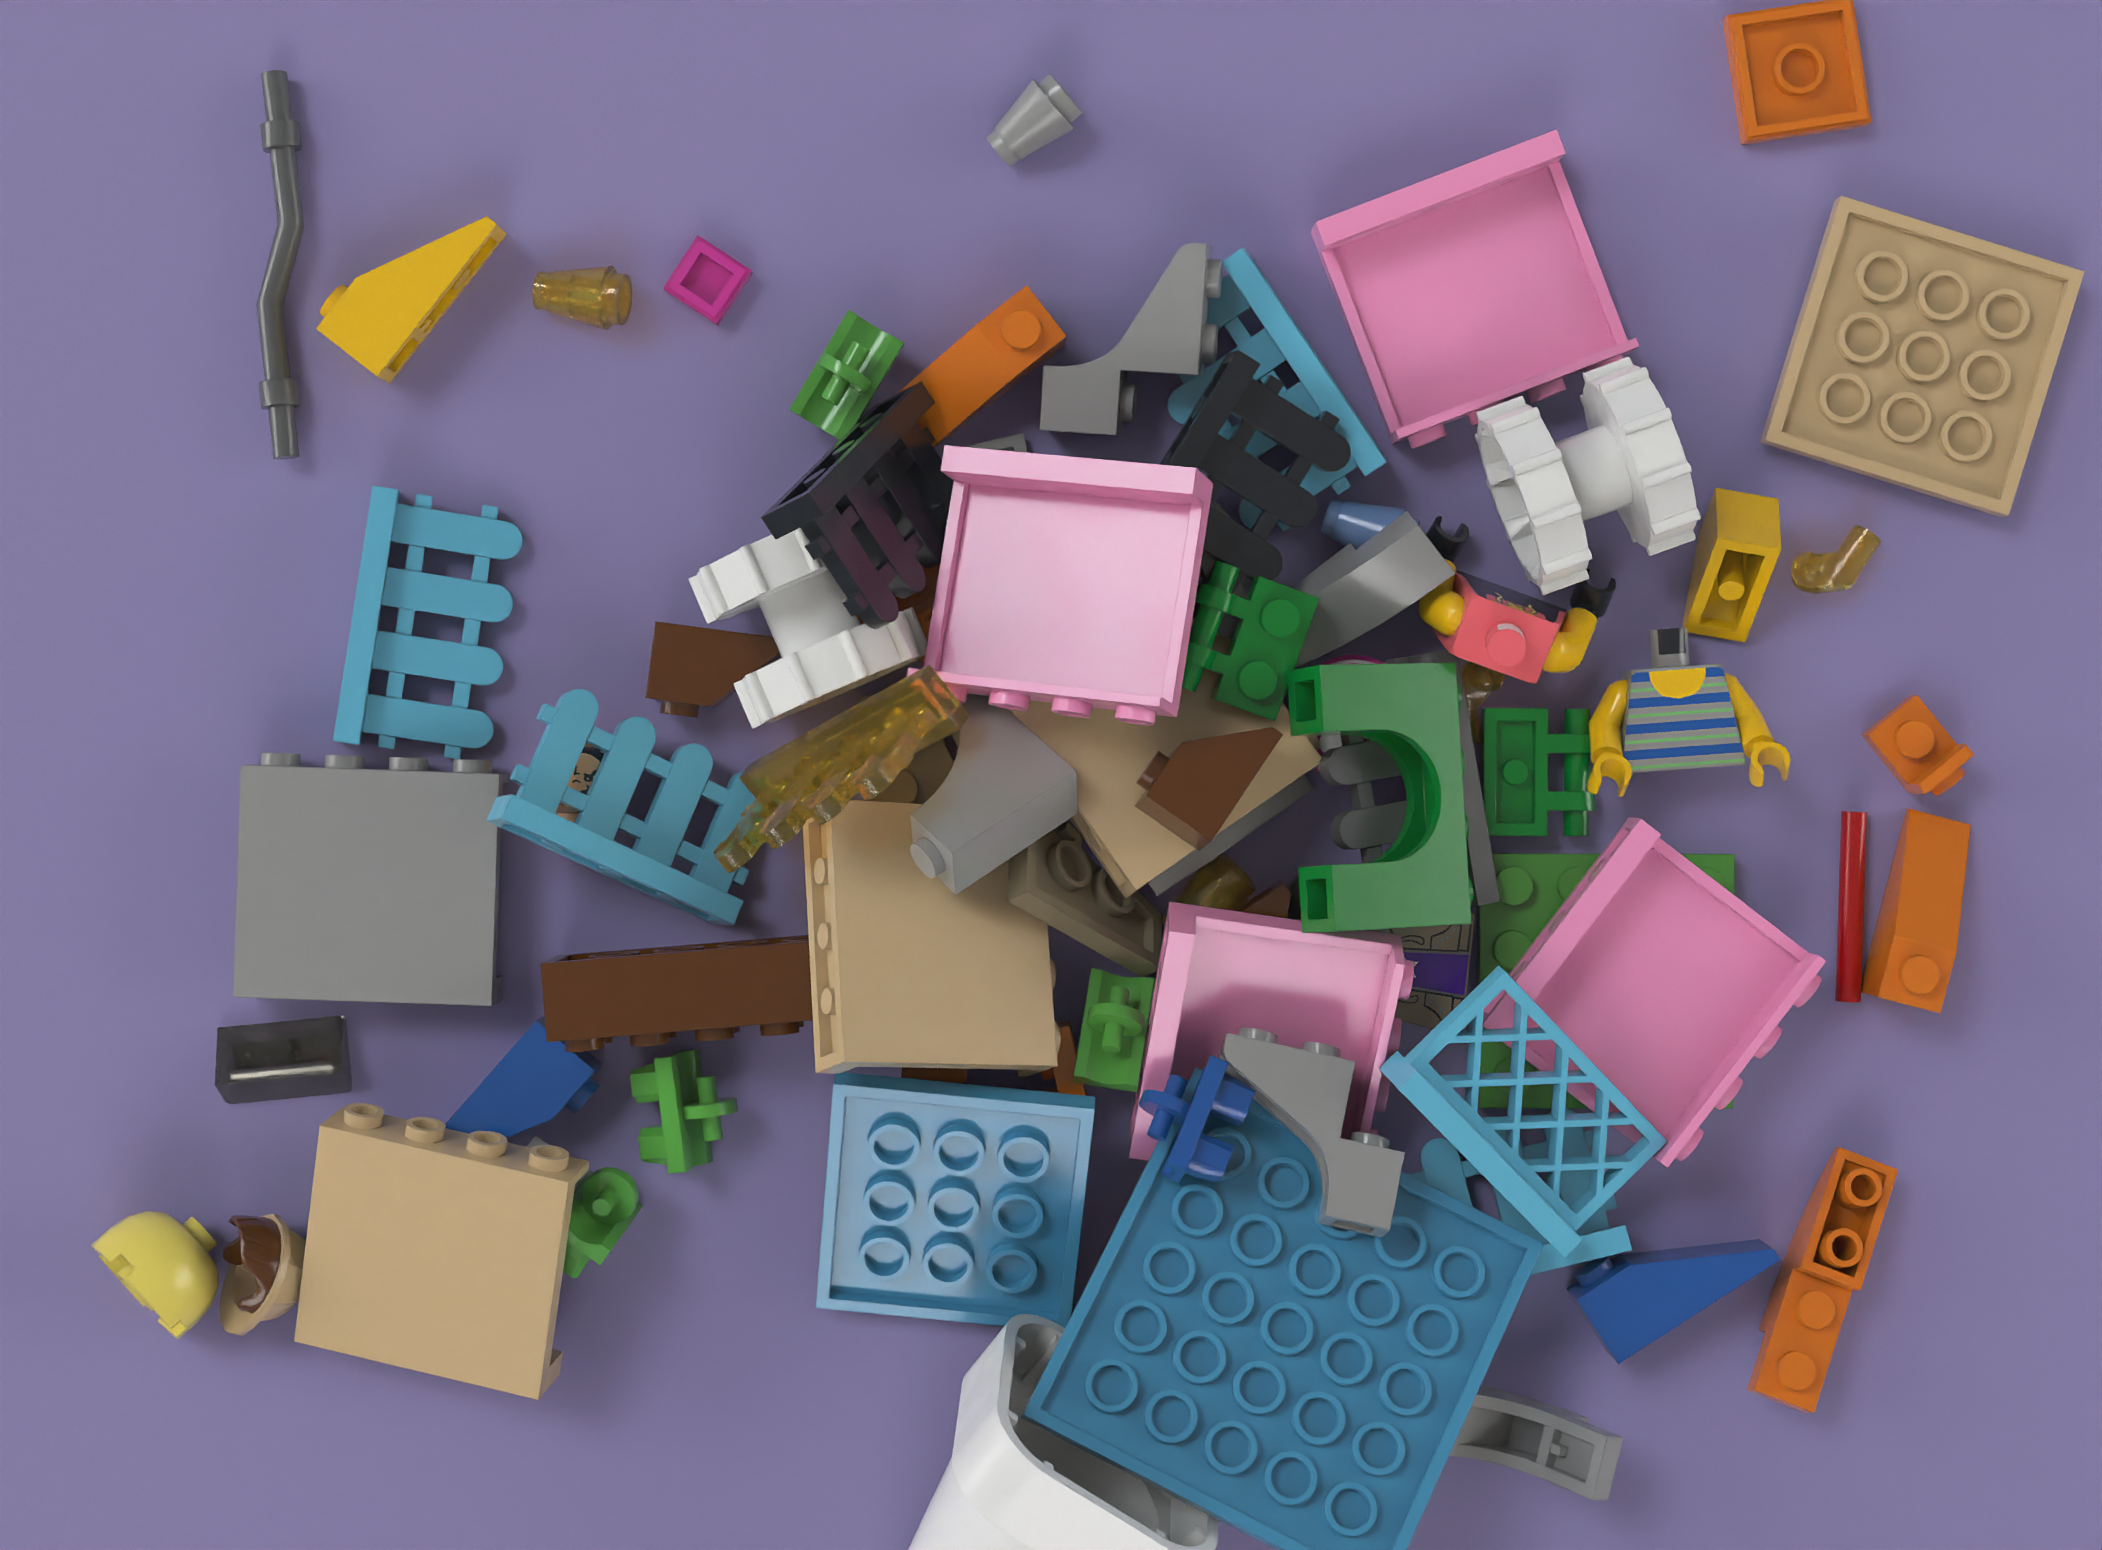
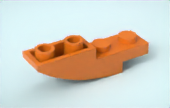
(1818, 1277)

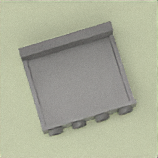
(368, 881)

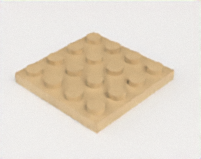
(1922, 356)

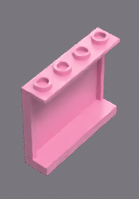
(1471, 290)
(1068, 582)
(1265, 974)
(1659, 985)

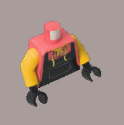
(1506, 626)

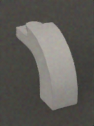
(1540, 1442)

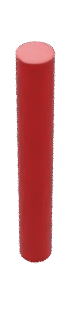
(1851, 906)

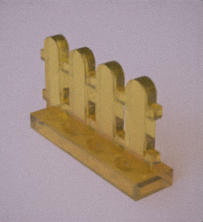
(838, 759)

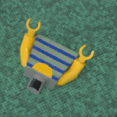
(1678, 720)

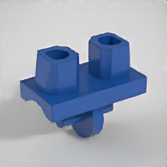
(1213, 1095)

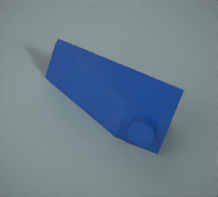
(529, 1086)
(1652, 1292)

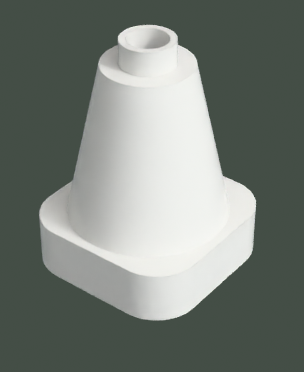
(1032, 1489)

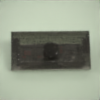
(283, 1060)

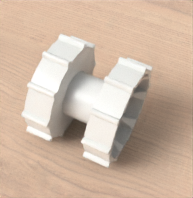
(1621, 463)
(817, 637)

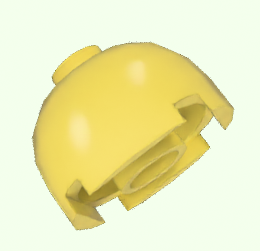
(163, 1266)

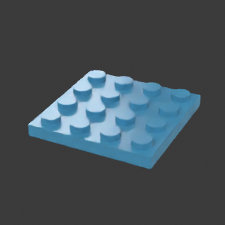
(953, 1200)

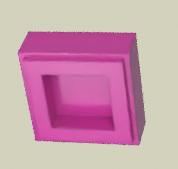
(707, 280)

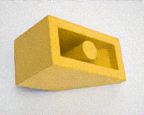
(1732, 564)

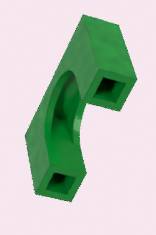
(1416, 720)

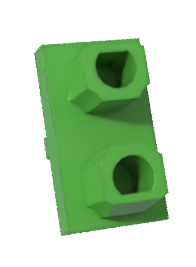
(846, 376)
(1113, 1031)
(687, 1110)
(599, 1217)

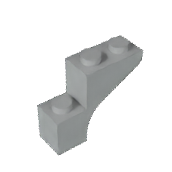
(1164, 338)
(1309, 1096)

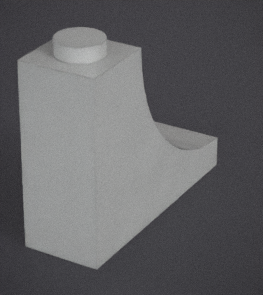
(995, 799)

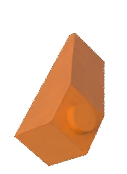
(988, 362)
(1919, 913)

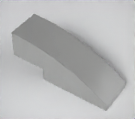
(1370, 585)

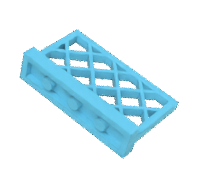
(1476, 1136)

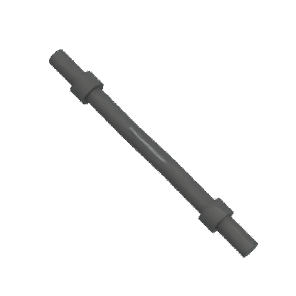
(281, 139)

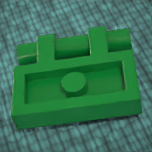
(1263, 645)
(1516, 771)

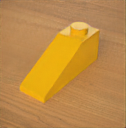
(398, 304)

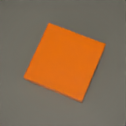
(1796, 70)

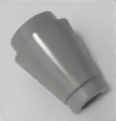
(1034, 120)

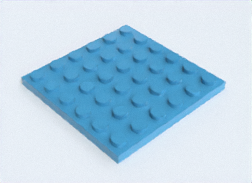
(1280, 1360)

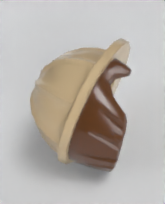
(261, 1273)

